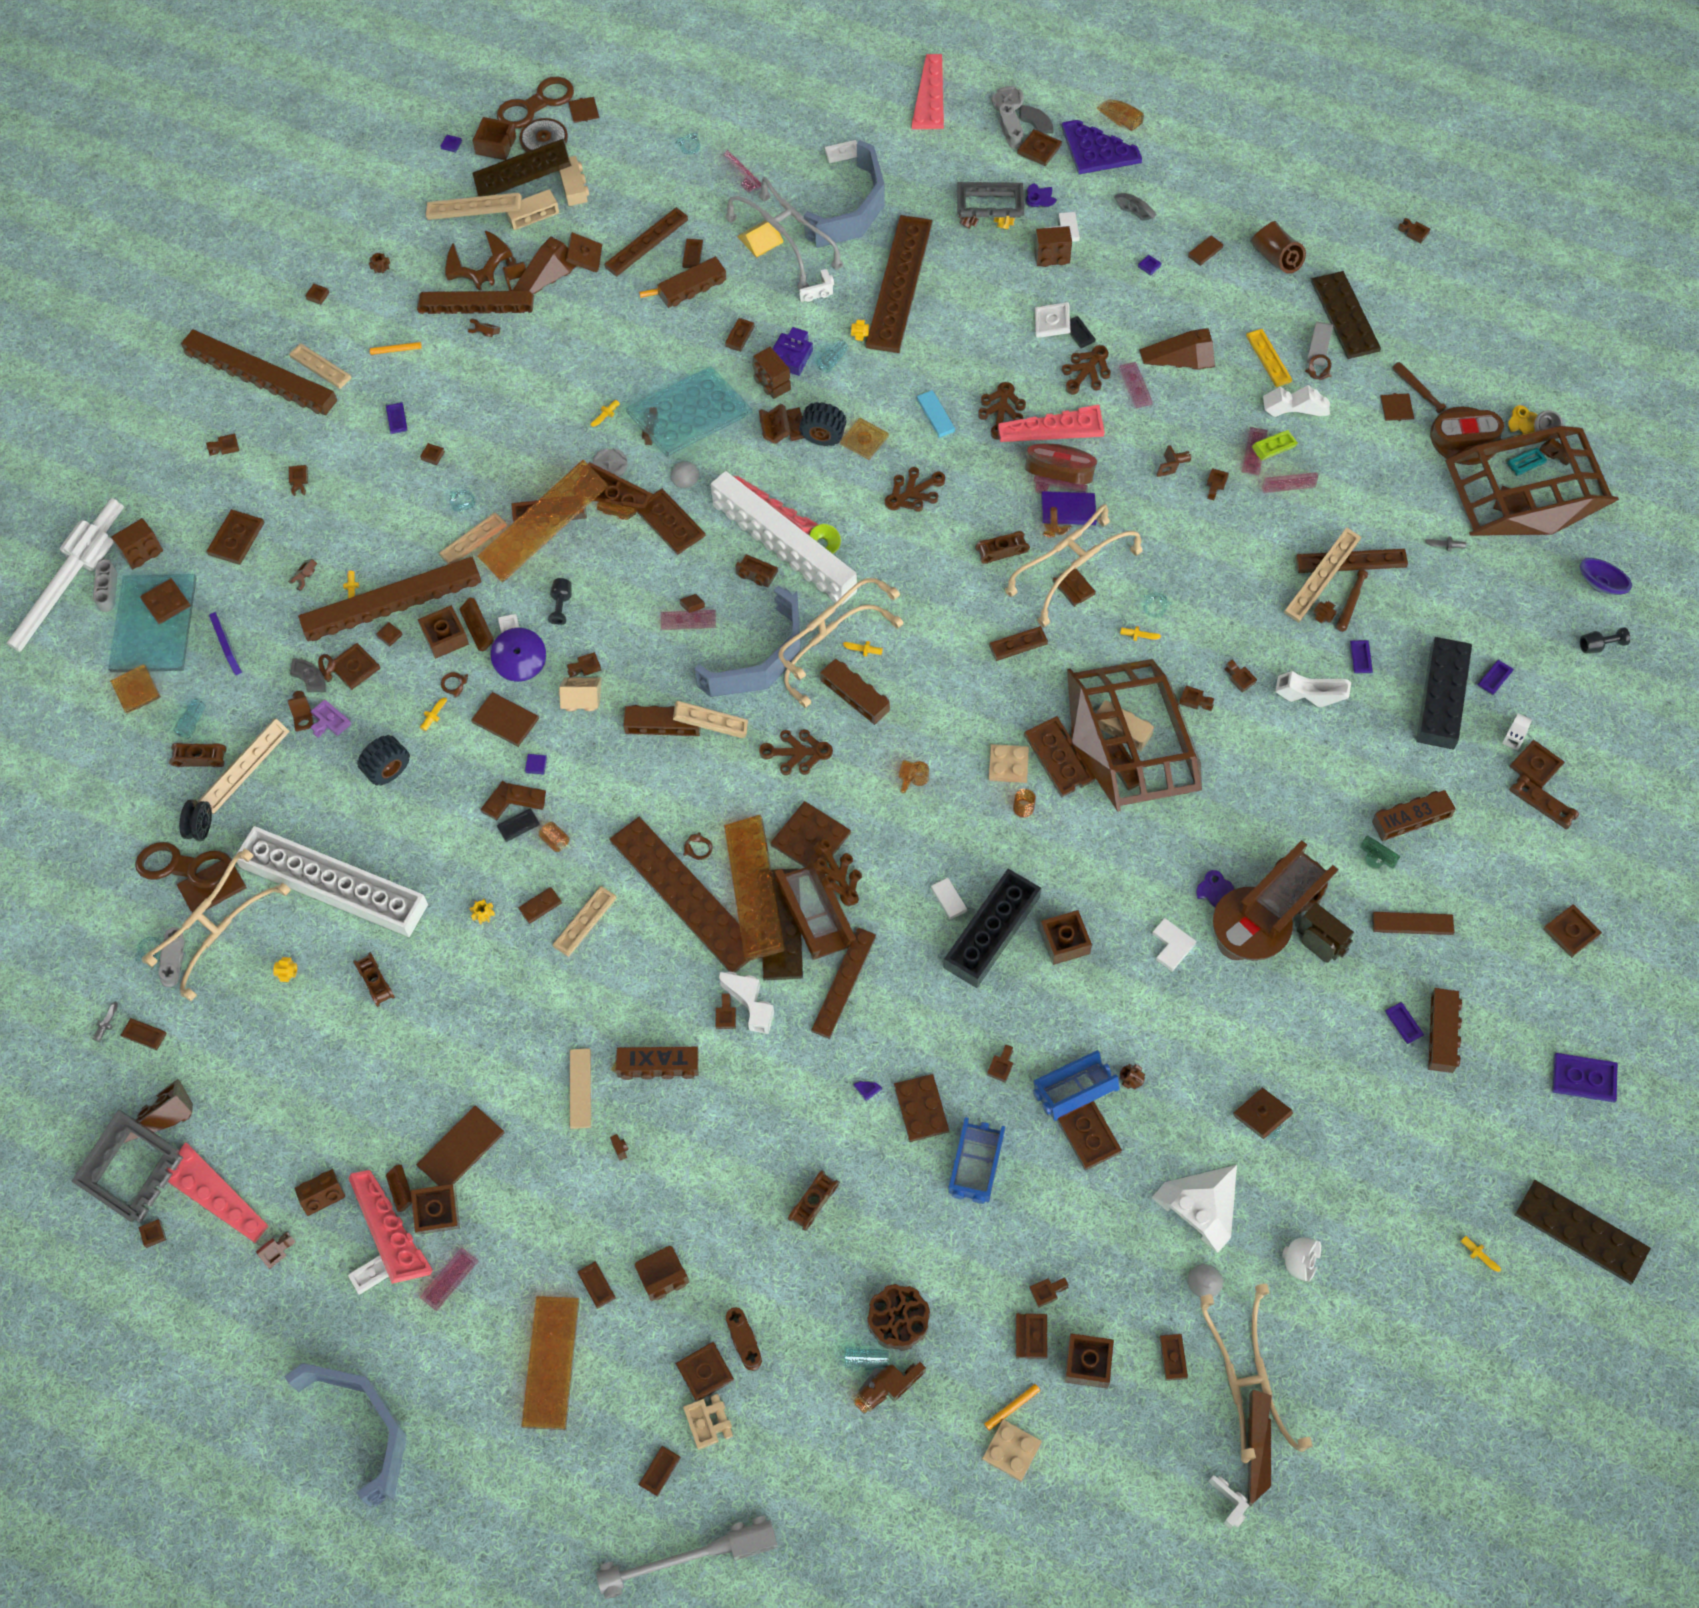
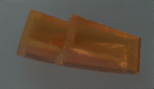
(1122, 113)

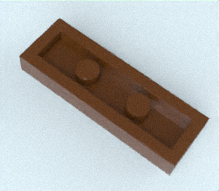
(476, 624)
(1018, 643)
(1120, 756)

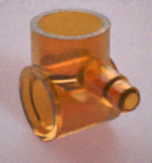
(908, 774)

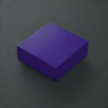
(451, 143)
(1149, 264)
(536, 764)

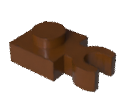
(1414, 231)
(297, 477)

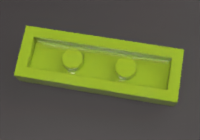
(1274, 445)

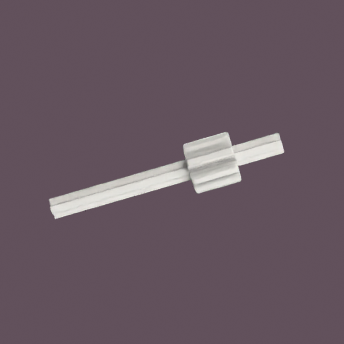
(83, 547)

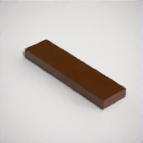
(1413, 923)

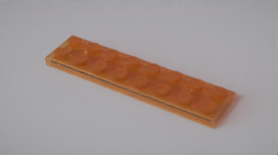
(542, 521)
(754, 888)

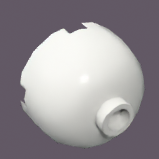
(1301, 1257)

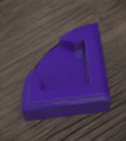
(867, 1089)

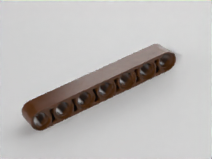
(475, 301)

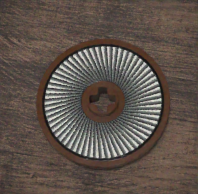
(532, 133)

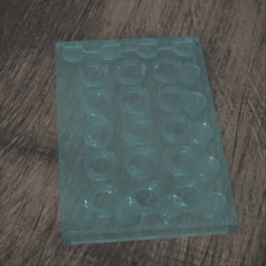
(689, 411)
(138, 635)

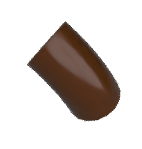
(1279, 248)

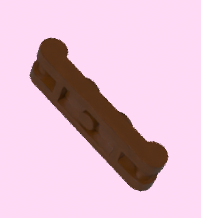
(1544, 802)

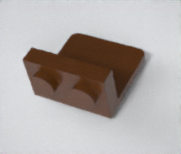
(661, 1273)

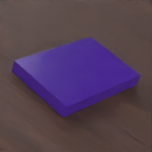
(1071, 506)
(225, 643)
(1585, 1077)

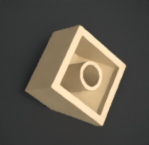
(580, 693)

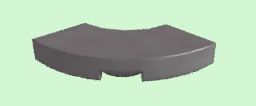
(1037, 119)
(1135, 205)
(309, 674)

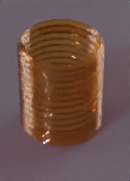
(1024, 810)
(553, 835)

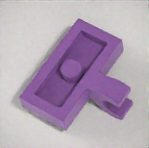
(328, 718)

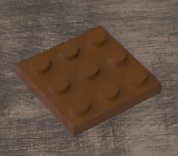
(804, 830)

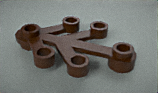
(1087, 367)
(1002, 406)
(914, 492)
(798, 752)
(847, 892)

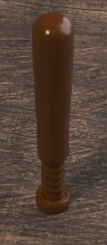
(1409, 378)
(1349, 607)

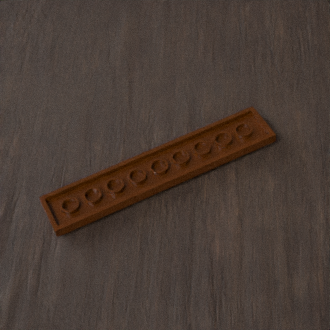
(899, 284)
(682, 892)

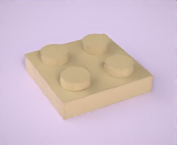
(1008, 763)
(1012, 1450)

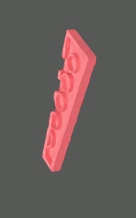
(929, 103)
(1076, 424)
(804, 524)
(209, 1190)
(392, 1241)

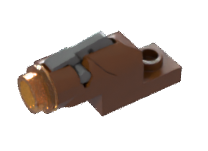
(886, 1382)

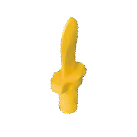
(606, 411)
(351, 585)
(1136, 633)
(865, 648)
(431, 716)
(1477, 1251)

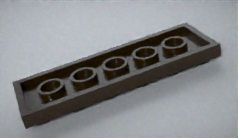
(522, 168)
(1345, 315)
(789, 962)
(1583, 1232)

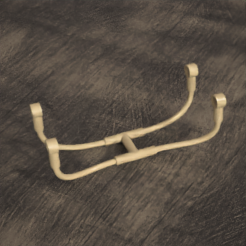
(1103, 520)
(824, 630)
(215, 930)
(1235, 1384)

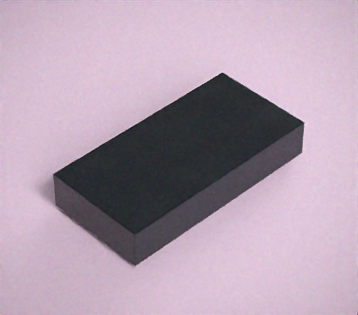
(1080, 332)
(518, 825)

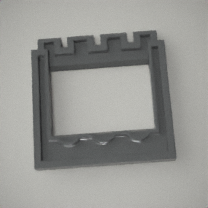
(995, 189)
(105, 1151)

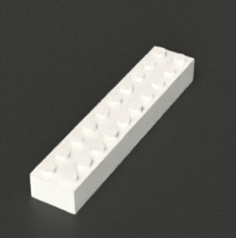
(782, 537)
(333, 881)

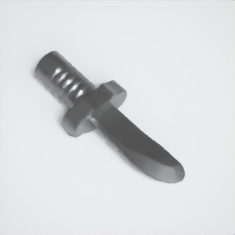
(1449, 543)
(103, 1026)

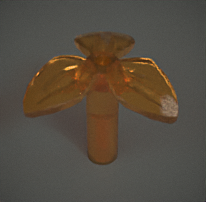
(1053, 526)

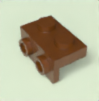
(774, 424)
(756, 570)
(319, 1192)

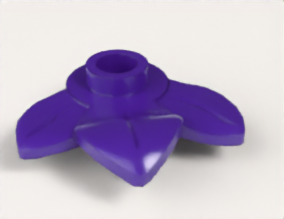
(1039, 196)
(1212, 890)

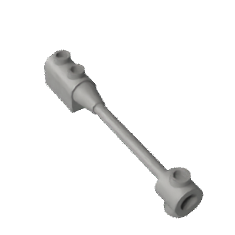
(740, 1542)

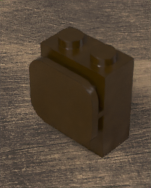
(1325, 934)

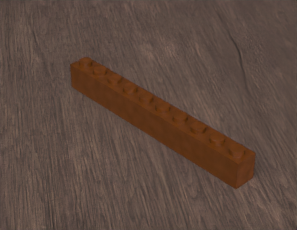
(259, 372)
(389, 599)

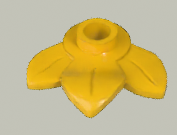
(1523, 422)

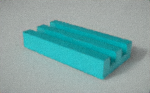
(1515, 468)

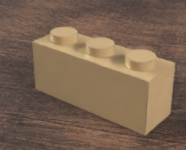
(574, 182)
(533, 210)
(1140, 729)

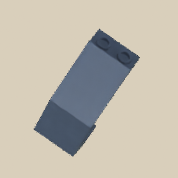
(855, 223)
(760, 676)
(386, 1482)

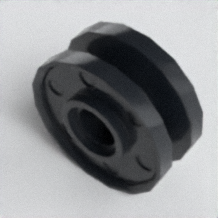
(195, 820)

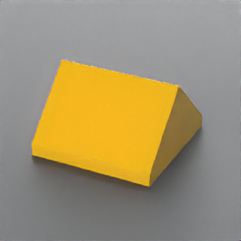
(761, 238)

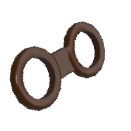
(537, 101)
(181, 865)

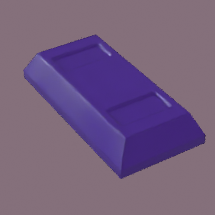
(396, 418)
(1361, 656)
(1495, 677)
(1404, 1023)

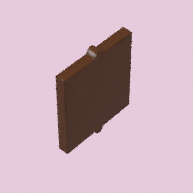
(583, 109)
(1397, 407)
(1514, 503)

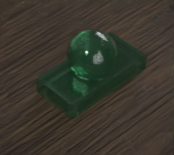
(1378, 854)

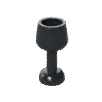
(561, 592)
(1595, 642)

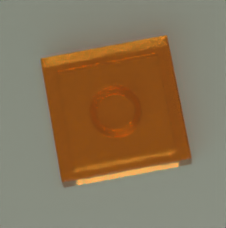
(864, 438)
(135, 689)

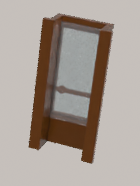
(1285, 890)
(815, 910)

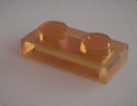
(622, 512)

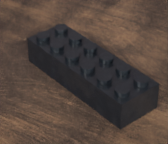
(1444, 693)
(992, 928)

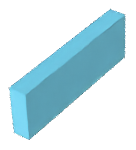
(935, 413)

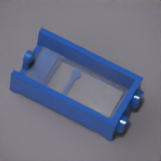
(1075, 1085)
(976, 1162)

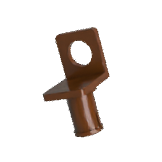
(513, 270)
(1173, 460)
(300, 710)

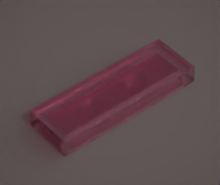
(1135, 385)
(1290, 482)
(684, 620)
(449, 1279)

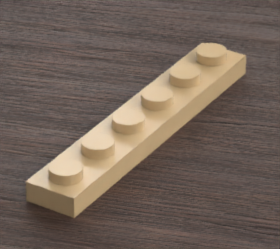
(473, 206)
(1322, 575)
(245, 764)

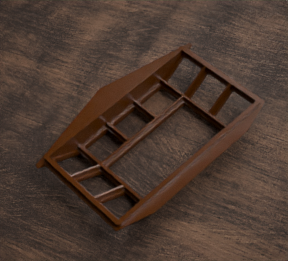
(1540, 520)
(1093, 747)

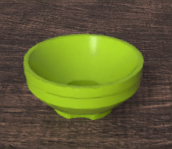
(828, 533)

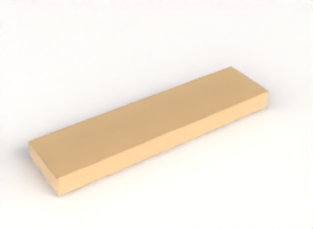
(320, 366)
(473, 539)
(710, 719)
(584, 921)
(580, 1088)

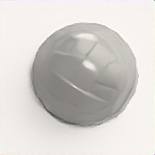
(1547, 419)
(684, 474)
(1205, 1280)

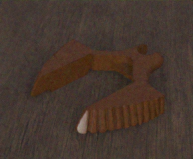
(455, 270)

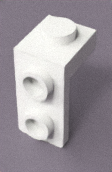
(817, 291)
(1237, 1498)

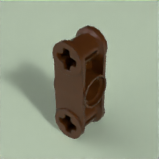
(992, 550)
(210, 755)
(368, 970)
(804, 1212)
(743, 1339)

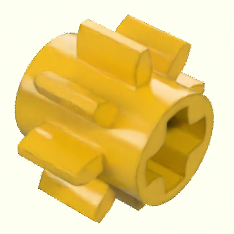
(1003, 222)
(860, 330)
(482, 916)
(285, 969)

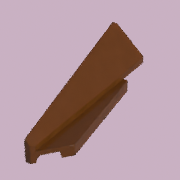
(1260, 1439)

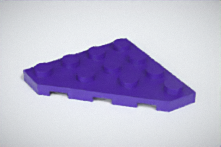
(1097, 151)

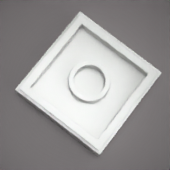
(1052, 320)

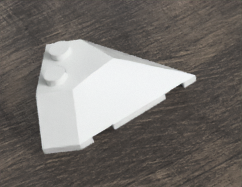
(1203, 1202)

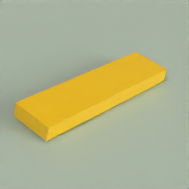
(1269, 357)

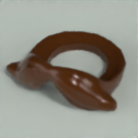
(1326, 372)
(329, 669)
(456, 692)
(697, 838)

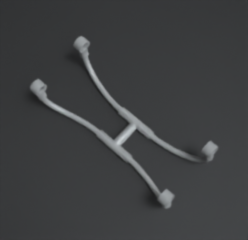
(765, 195)

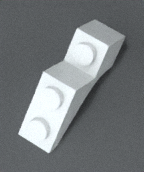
(1304, 401)
(1318, 691)
(746, 992)

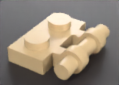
(701, 1424)

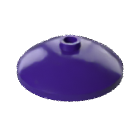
(1605, 576)
(522, 665)

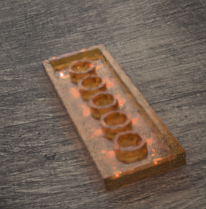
(550, 1363)

